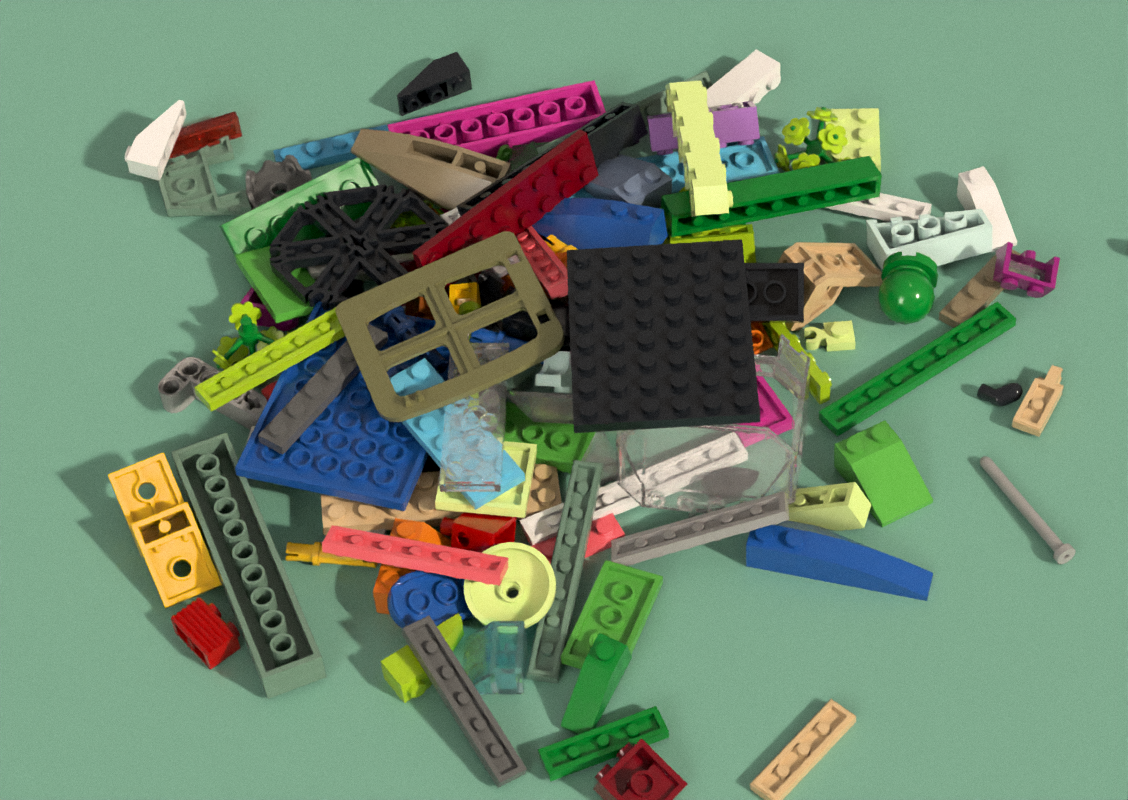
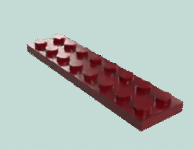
(519, 201)

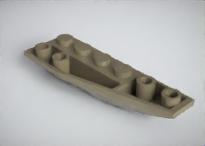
(428, 166)

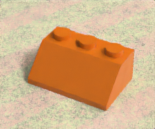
(390, 574)

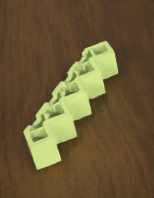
(698, 148)

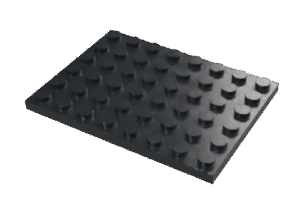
(660, 337)

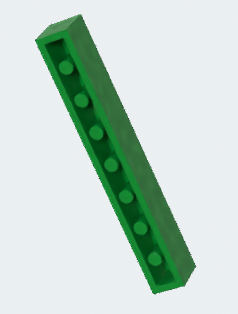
(779, 195)

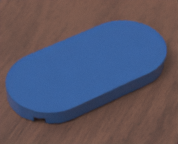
(427, 594)

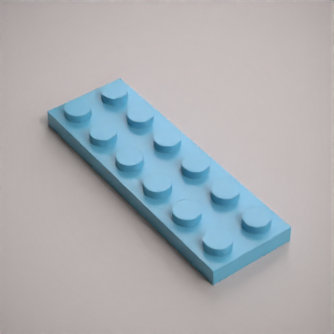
(430, 426)

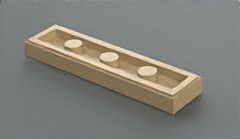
(803, 752)

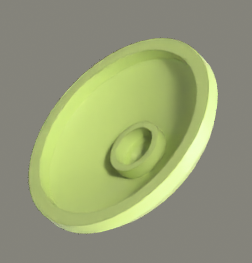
(526, 573)

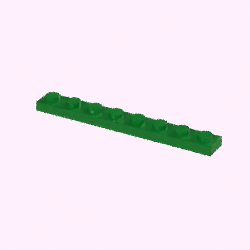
(916, 369)

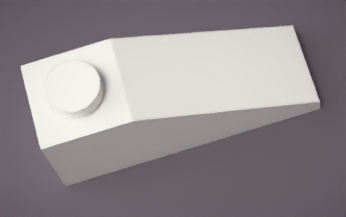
(155, 143)
(979, 191)

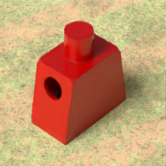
(478, 531)

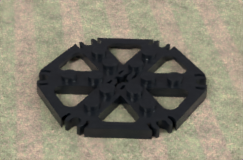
(342, 233)

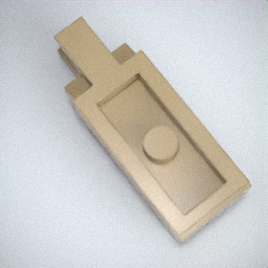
(1039, 402)

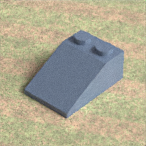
(630, 182)

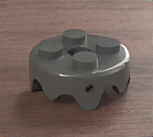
(274, 177)

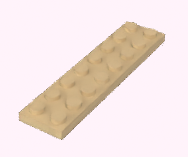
(421, 506)

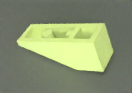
(831, 507)

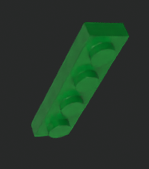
(601, 743)

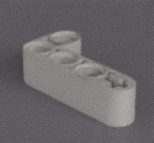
(178, 392)

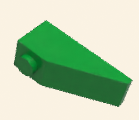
(596, 684)

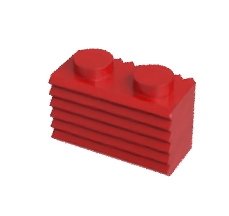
(206, 632)

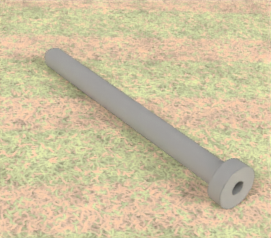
(1062, 552)

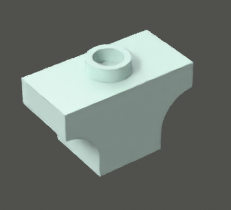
(556, 373)

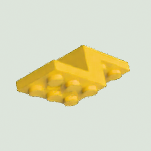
(164, 530)

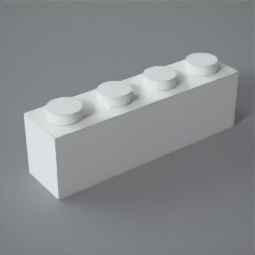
(745, 82)

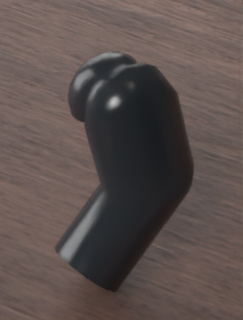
(1001, 396)

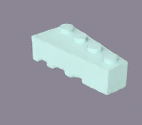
(940, 238)

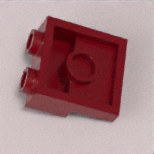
(638, 776)

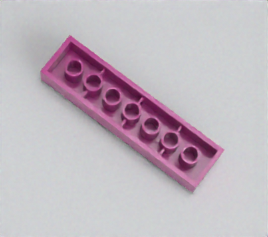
(511, 121)

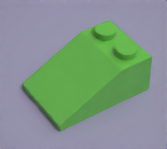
(883, 472)

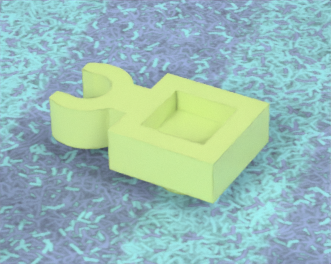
(834, 335)

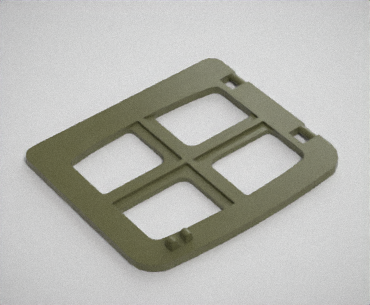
(450, 328)

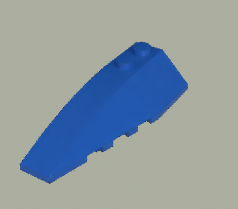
(603, 223)
(832, 558)

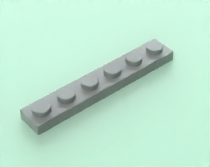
(700, 529)

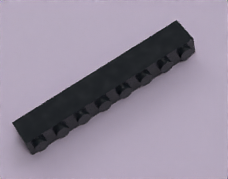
(607, 136)

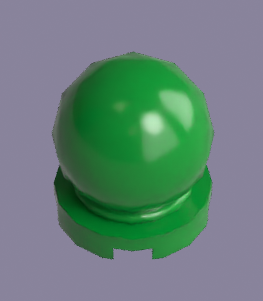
(907, 287)

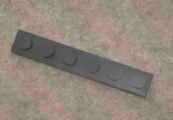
(315, 396)
(464, 701)

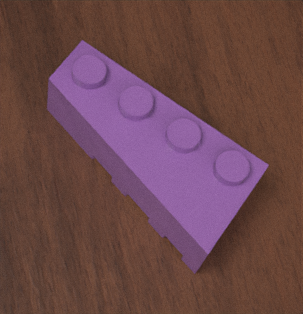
(729, 125)

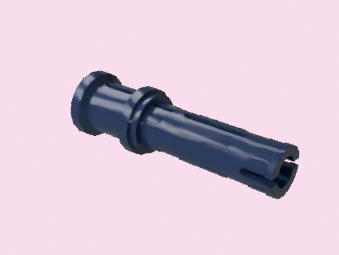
(401, 324)

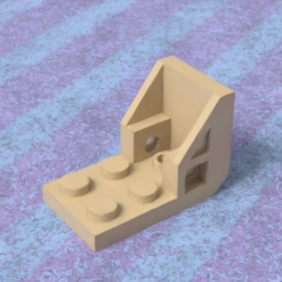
(826, 272)

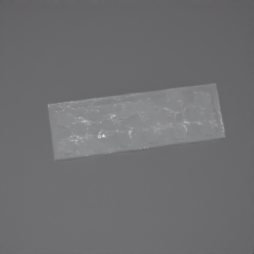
(475, 432)

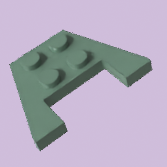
(190, 188)

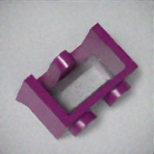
(1025, 272)

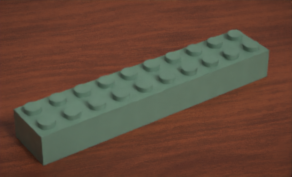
(248, 567)

